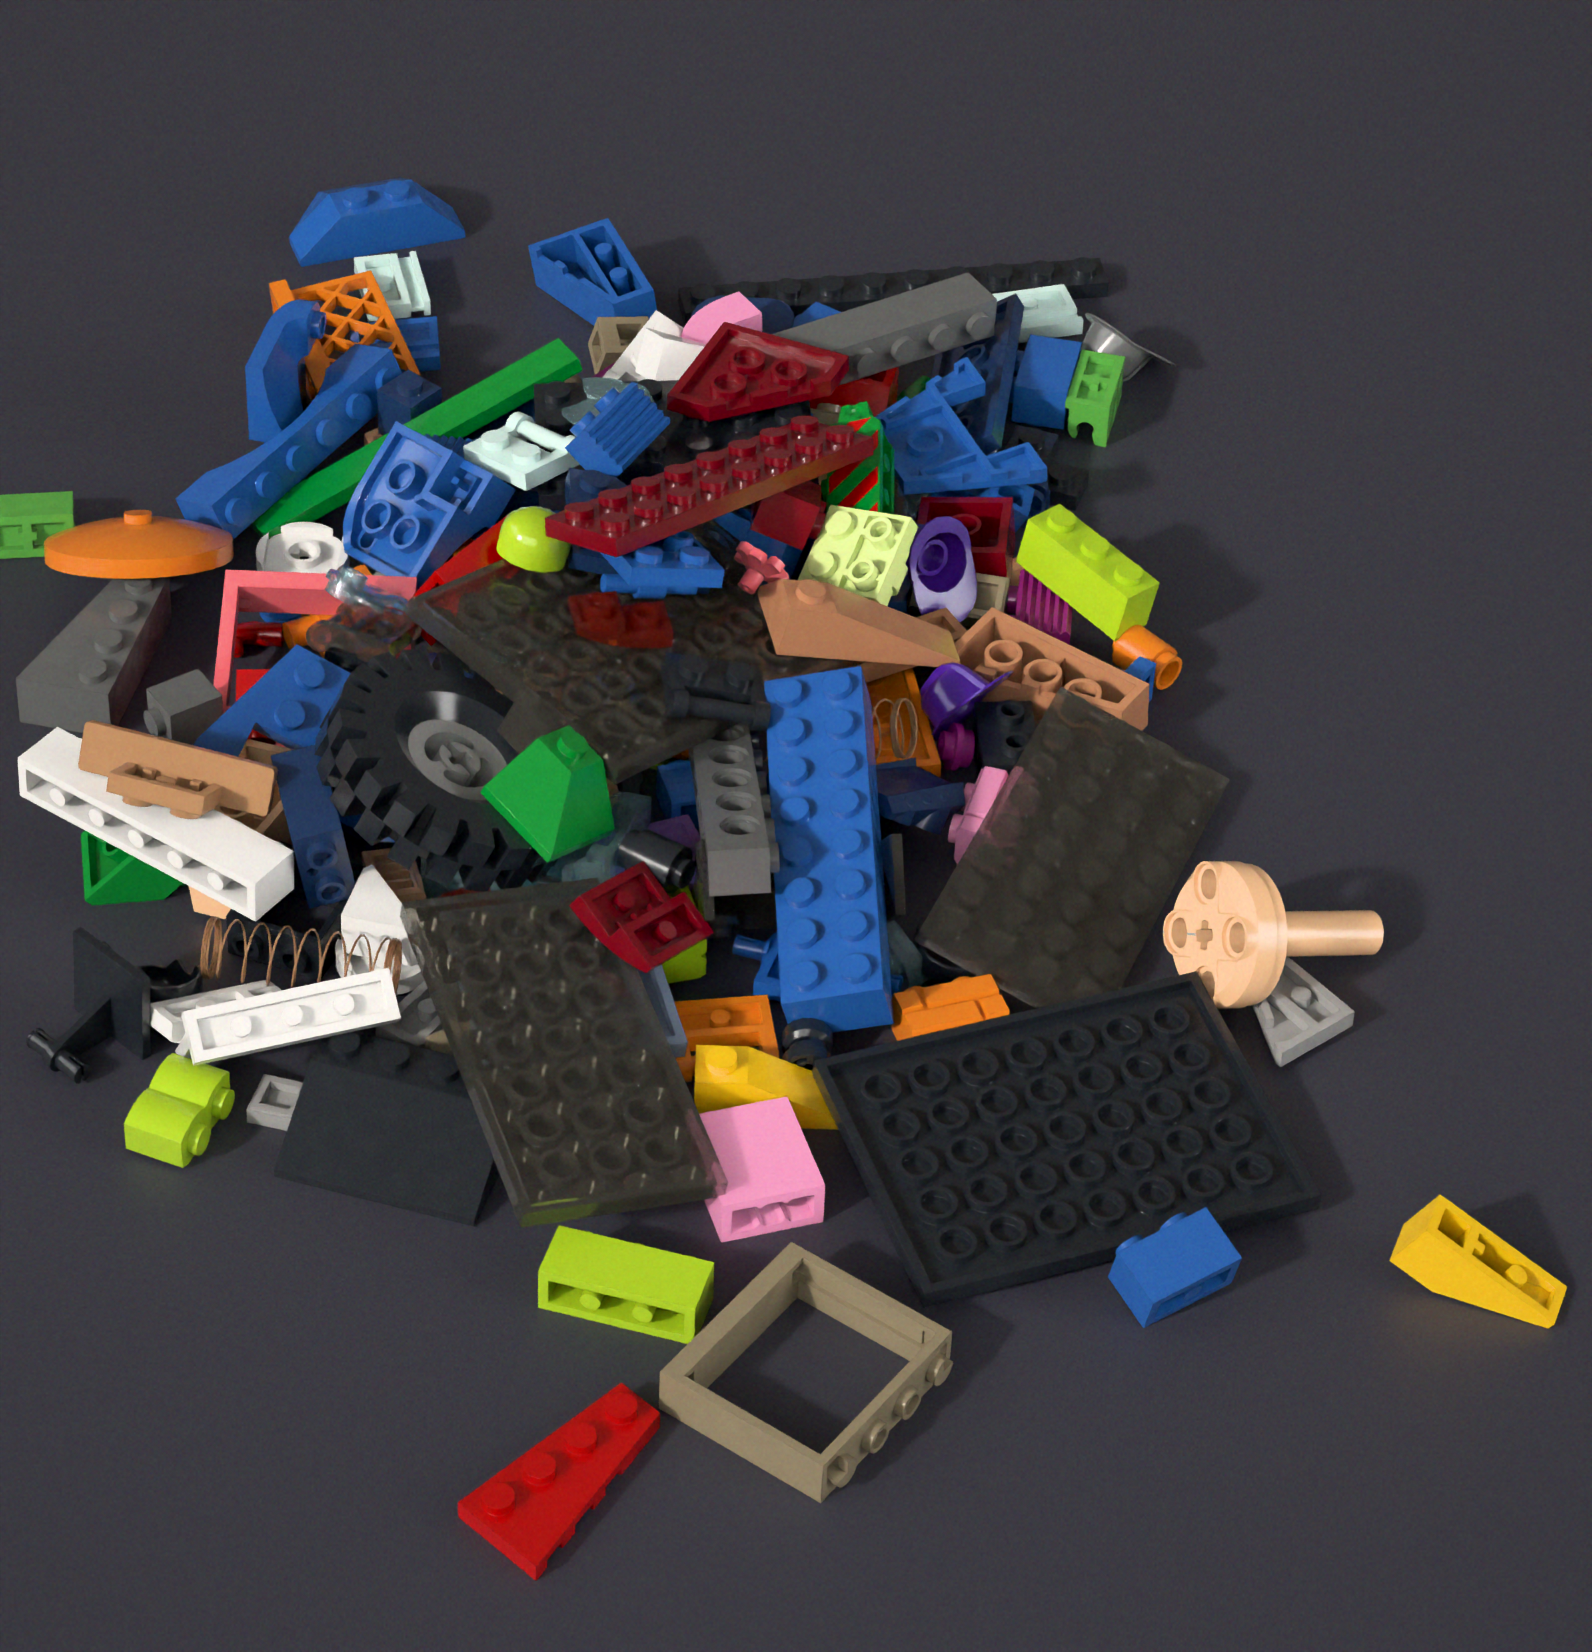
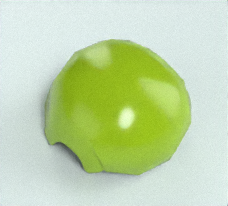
(525, 544)

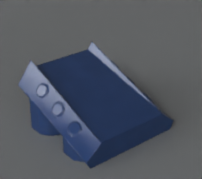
(917, 796)

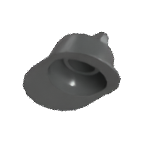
(1107, 339)

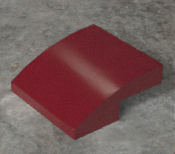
(640, 918)

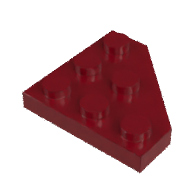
(753, 372)

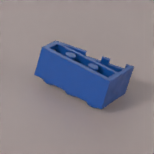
(592, 273)

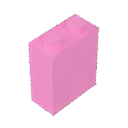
(767, 1171)

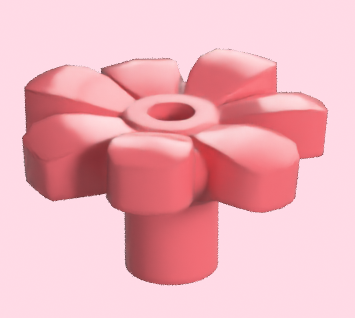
(758, 567)

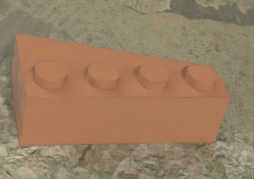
(1043, 665)

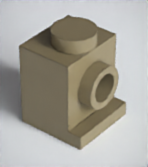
(611, 338)

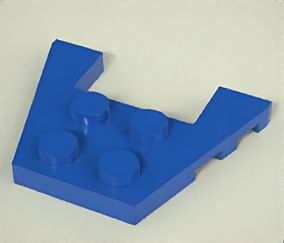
(936, 449)
(285, 707)

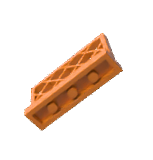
(335, 294)

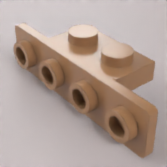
(174, 773)

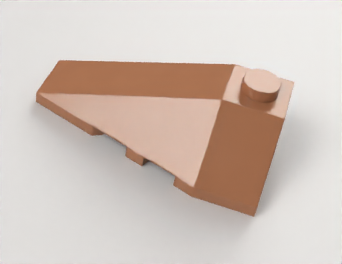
(834, 623)

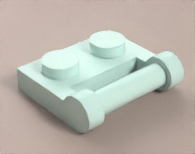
(517, 461)

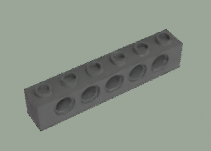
(734, 812)

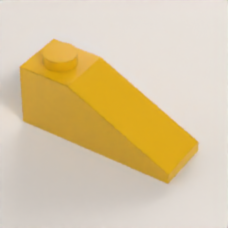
(745, 1076)
(1473, 1265)

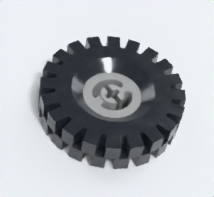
(412, 755)

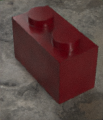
(790, 515)

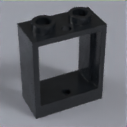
(284, 952)

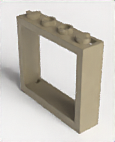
(843, 1297)

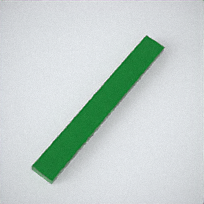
(453, 417)

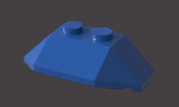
(372, 221)

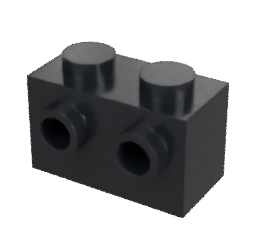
(1001, 732)

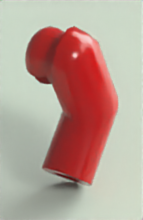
(257, 634)

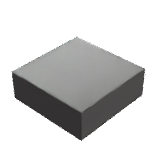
(273, 1102)

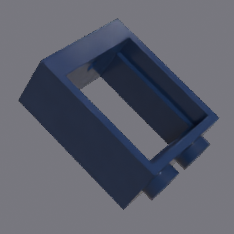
(313, 828)

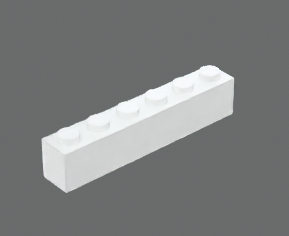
(205, 853)

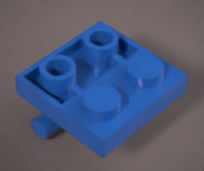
(664, 567)

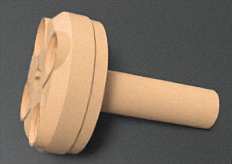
(1237, 932)

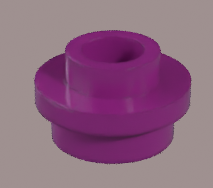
(956, 747)

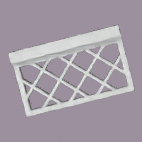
(289, 1017)

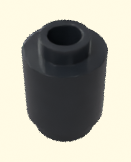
(665, 858)

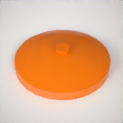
(138, 547)

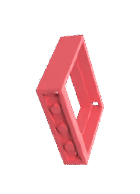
(281, 594)

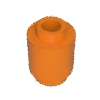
(1141, 642)

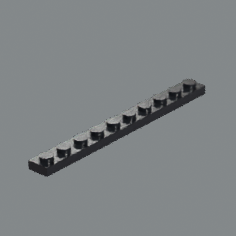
(1081, 277)

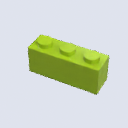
(1087, 571)
(625, 1284)

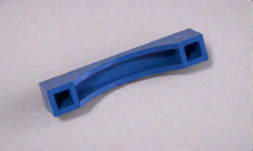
(248, 486)

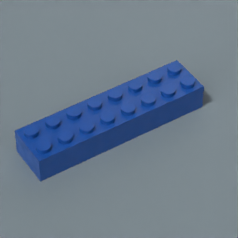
(829, 851)

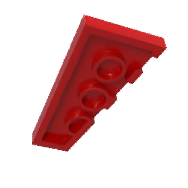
(550, 1487)

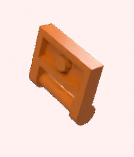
(725, 1023)

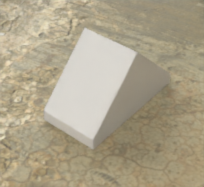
(665, 355)
(376, 913)

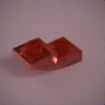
(604, 620)

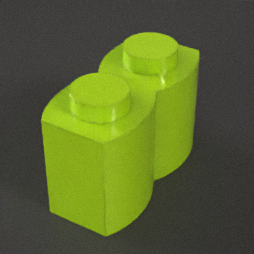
(178, 1111)

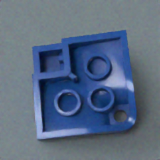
(278, 370)
(418, 506)

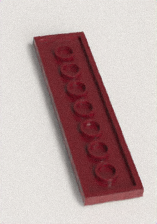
(708, 486)

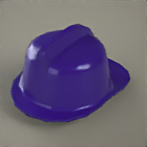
(942, 568)
(951, 694)

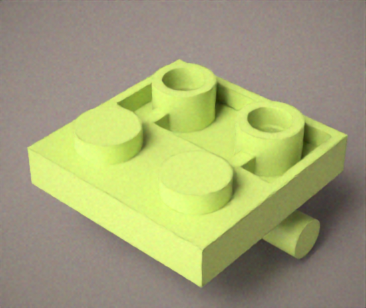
(862, 552)

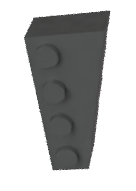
(97, 657)

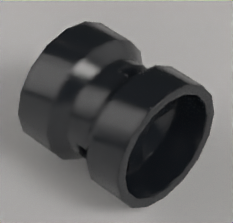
(806, 1041)

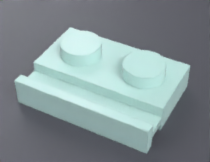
(399, 282)
(1047, 312)

